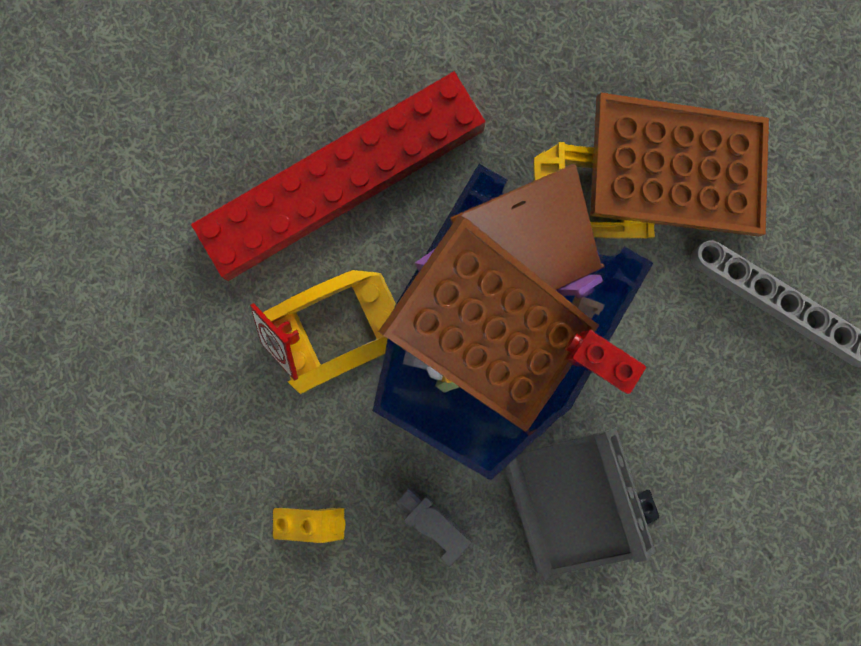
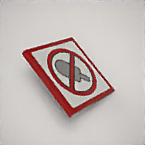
(276, 340)

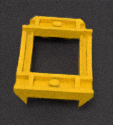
(565, 155)
(377, 305)

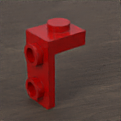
(604, 360)

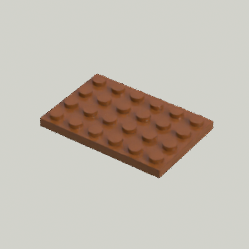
(679, 165)
(487, 324)

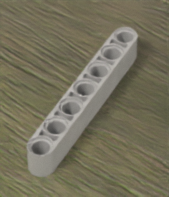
(770, 301)

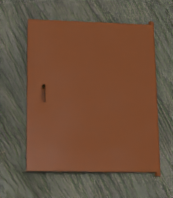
(546, 230)

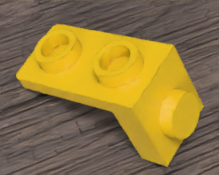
(308, 524)

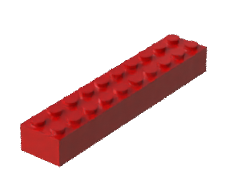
(339, 176)

